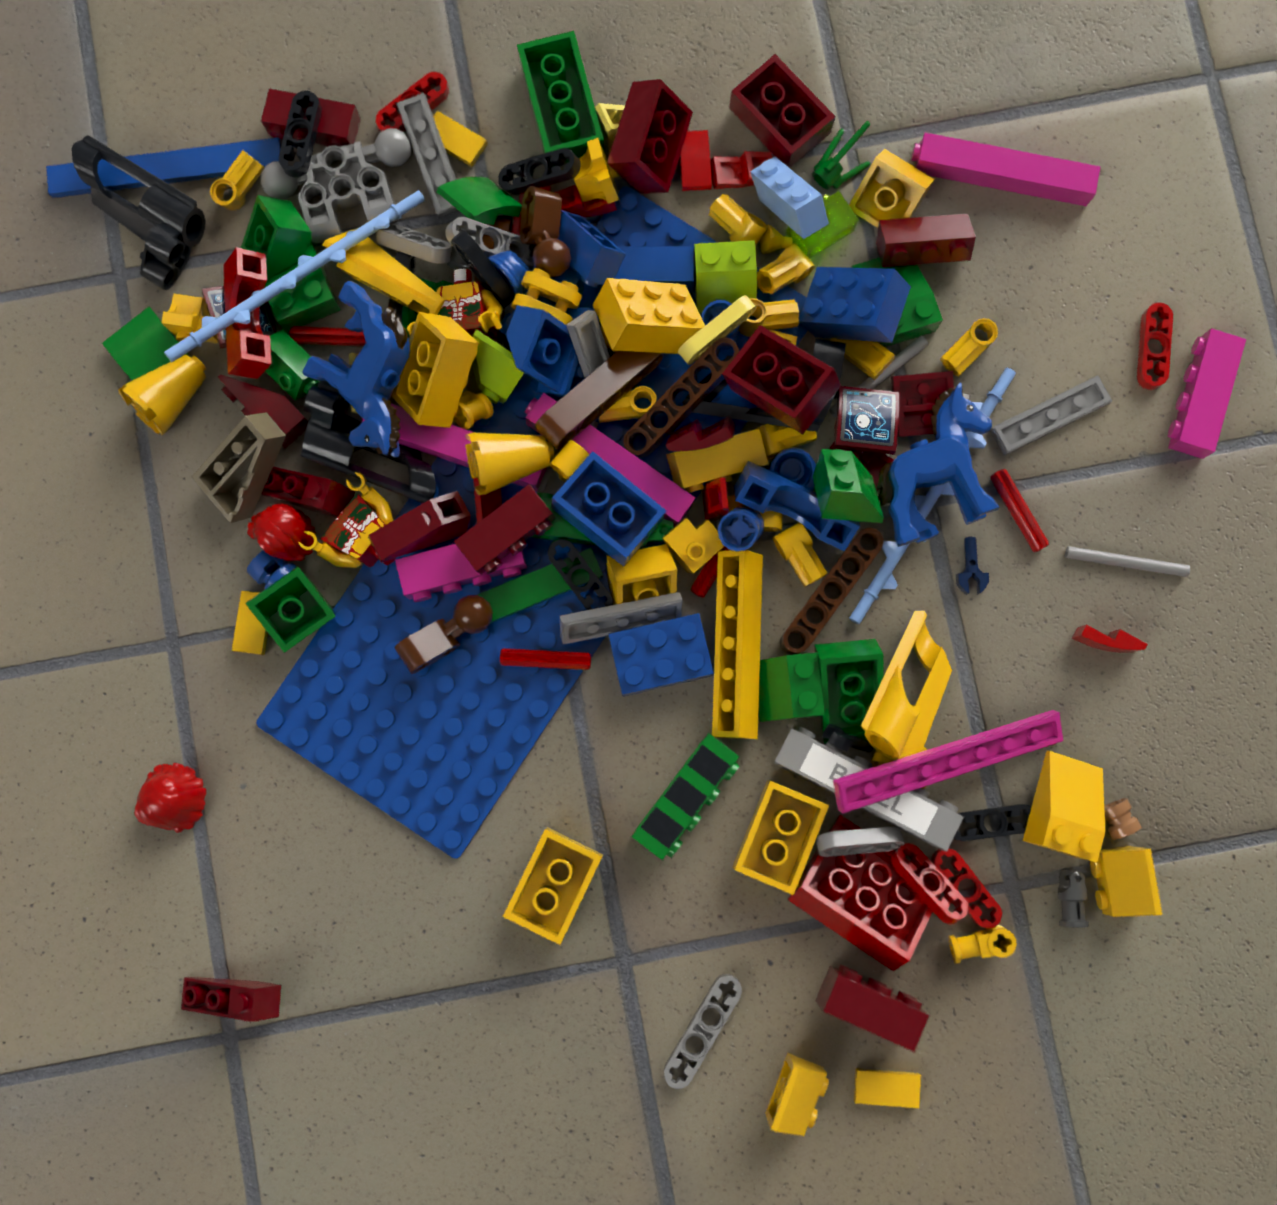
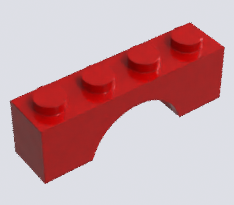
(246, 344)

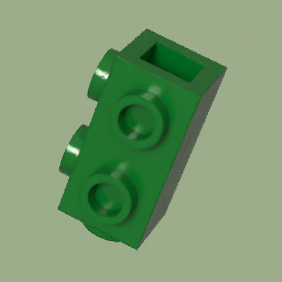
(287, 365)

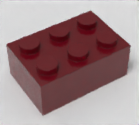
(781, 111)
(650, 136)
(782, 379)
(872, 1007)

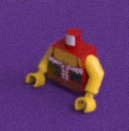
(469, 305)
(347, 537)

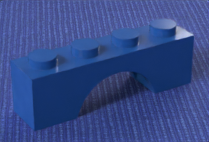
(771, 492)

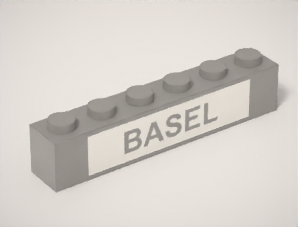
(909, 811)

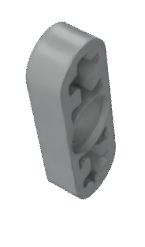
(414, 243)
(859, 841)

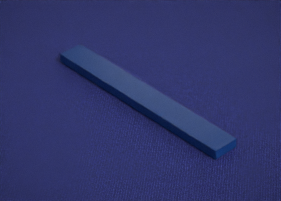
(168, 166)

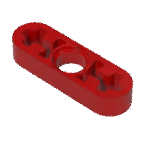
(422, 85)
(1164, 336)
(988, 901)
(939, 907)

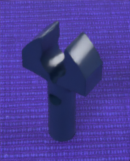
(972, 569)

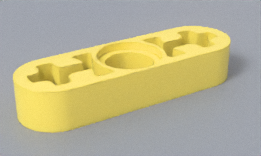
(717, 328)

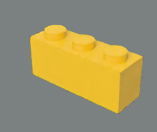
(695, 467)

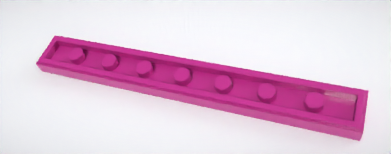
(947, 761)

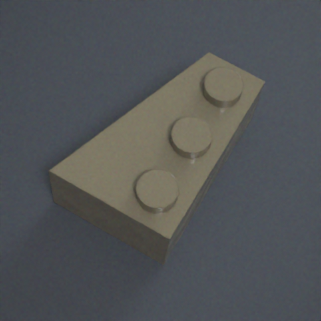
(241, 466)

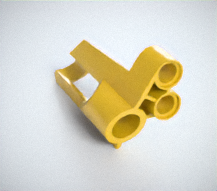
(891, 721)

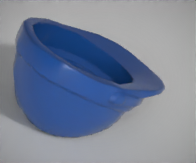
(511, 269)
(795, 466)

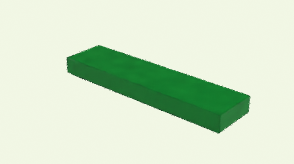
(537, 587)

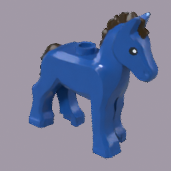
(373, 373)
(937, 464)

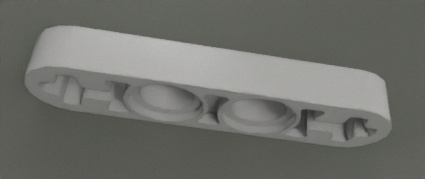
(500, 237)
(705, 1032)

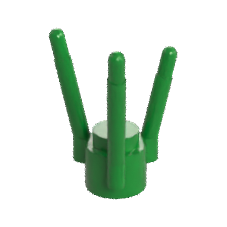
(828, 172)

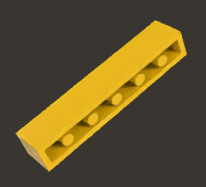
(737, 645)

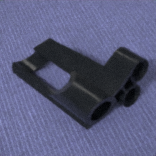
(163, 219)
(824, 350)
(329, 444)

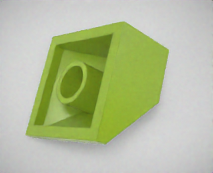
(494, 369)

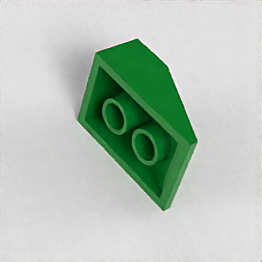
(307, 301)
(920, 311)
(849, 682)

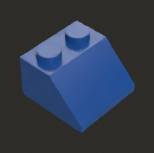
(540, 346)

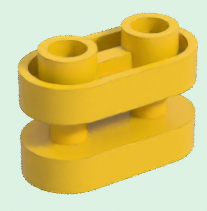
(539, 283)

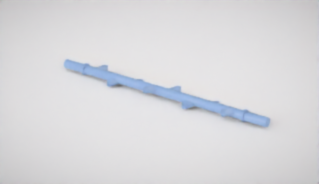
(306, 266)
(884, 578)

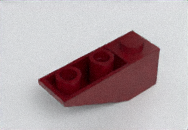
(261, 401)
(307, 491)
(422, 527)
(232, 998)

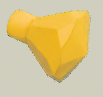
(774, 240)

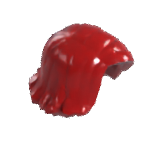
(280, 530)
(171, 798)

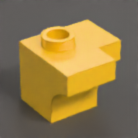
(595, 175)
(185, 316)
(693, 545)

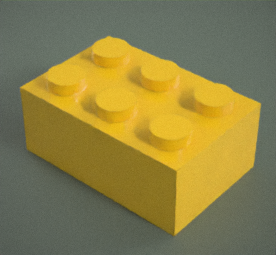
(646, 315)
(435, 370)
(780, 837)
(553, 885)

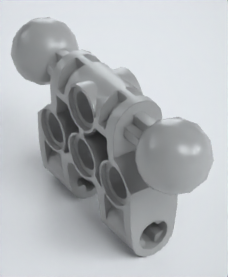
(390, 147)

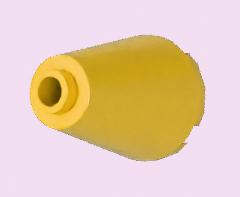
(164, 392)
(505, 458)

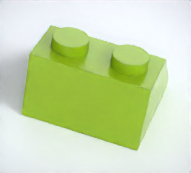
(724, 272)

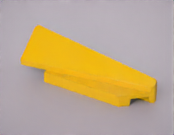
(383, 273)

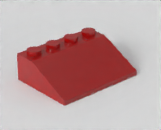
(865, 901)

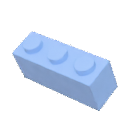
(789, 197)

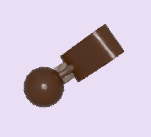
(541, 229)
(439, 638)

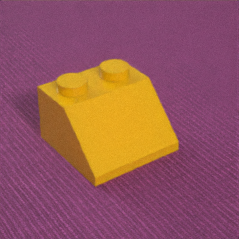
(890, 190)
(646, 575)
(1126, 882)
(795, 1096)

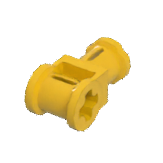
(472, 408)
(982, 945)

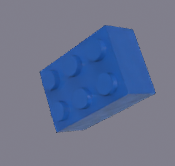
(855, 303)
(608, 508)
(661, 654)

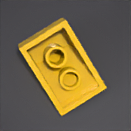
(1068, 808)

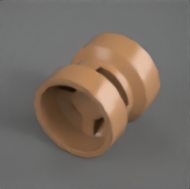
(1118, 815)

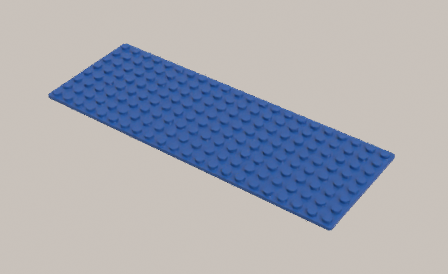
(453, 735)

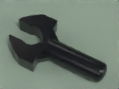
(845, 741)

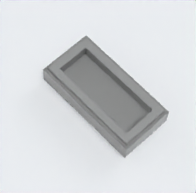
(588, 342)

